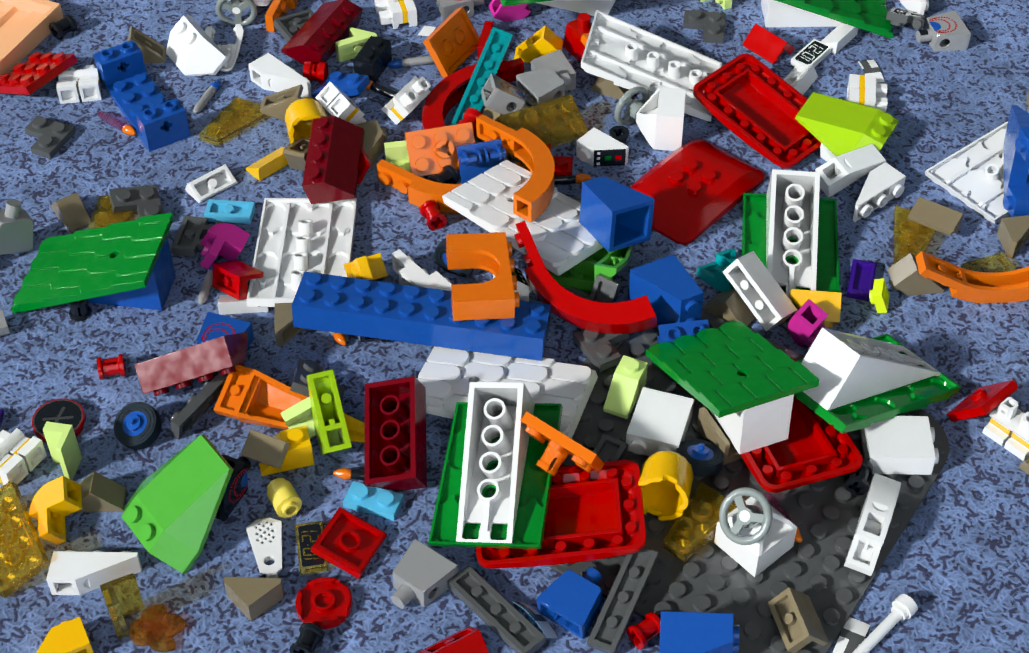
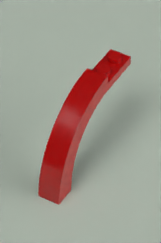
(452, 89)
(586, 314)

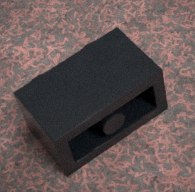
(373, 58)

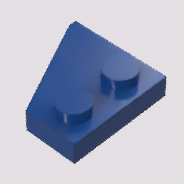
(349, 83)

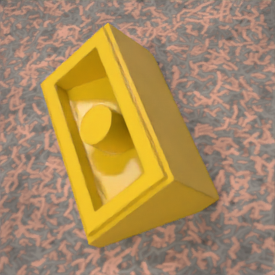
(268, 164)

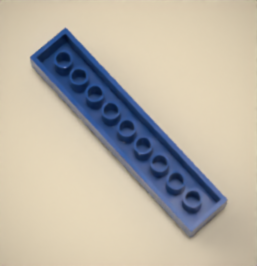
(415, 317)

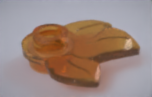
(156, 628)

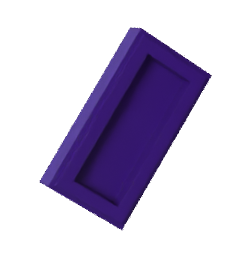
(861, 279)

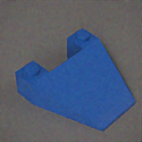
(1016, 163)

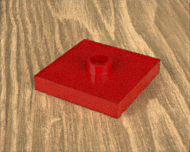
(982, 401)
(349, 542)

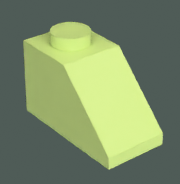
(626, 387)

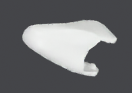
(230, 50)

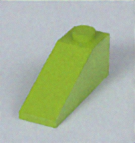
(327, 413)

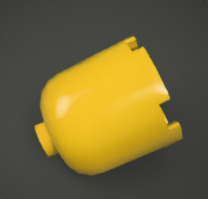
(300, 117)
(666, 484)

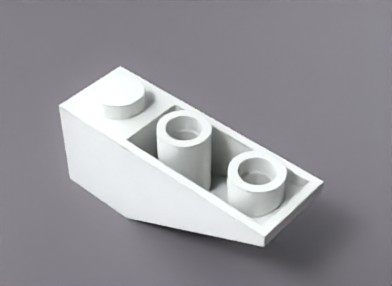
(276, 76)
(848, 168)
(879, 188)
(82, 572)

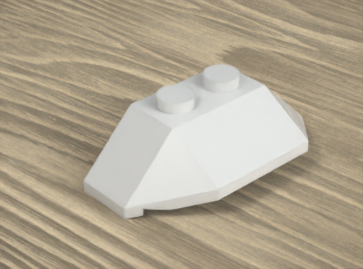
(193, 49)

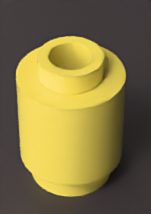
(283, 497)

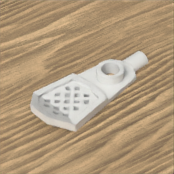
(270, 549)

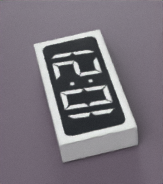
(812, 53)

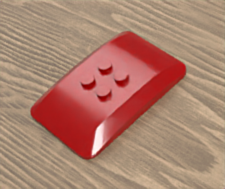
(758, 109)
(695, 188)
(808, 456)
(586, 519)

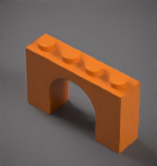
(488, 299)

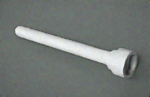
(902, 608)

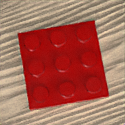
(35, 72)

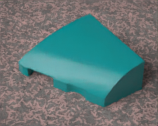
(713, 272)

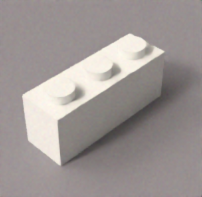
(759, 290)

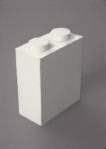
(658, 422)
(900, 446)

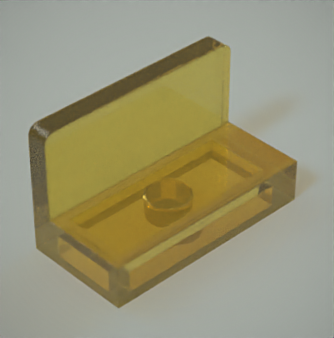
(122, 599)

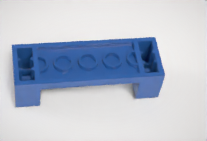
(139, 99)

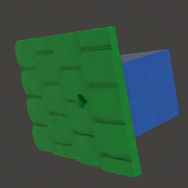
(107, 265)

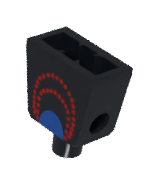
(236, 487)

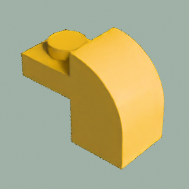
(366, 268)
(51, 506)

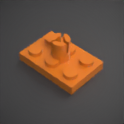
(452, 42)
(436, 147)
(559, 447)

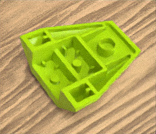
(845, 124)

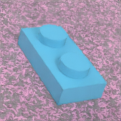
(230, 211)
(373, 500)

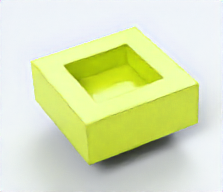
(880, 296)

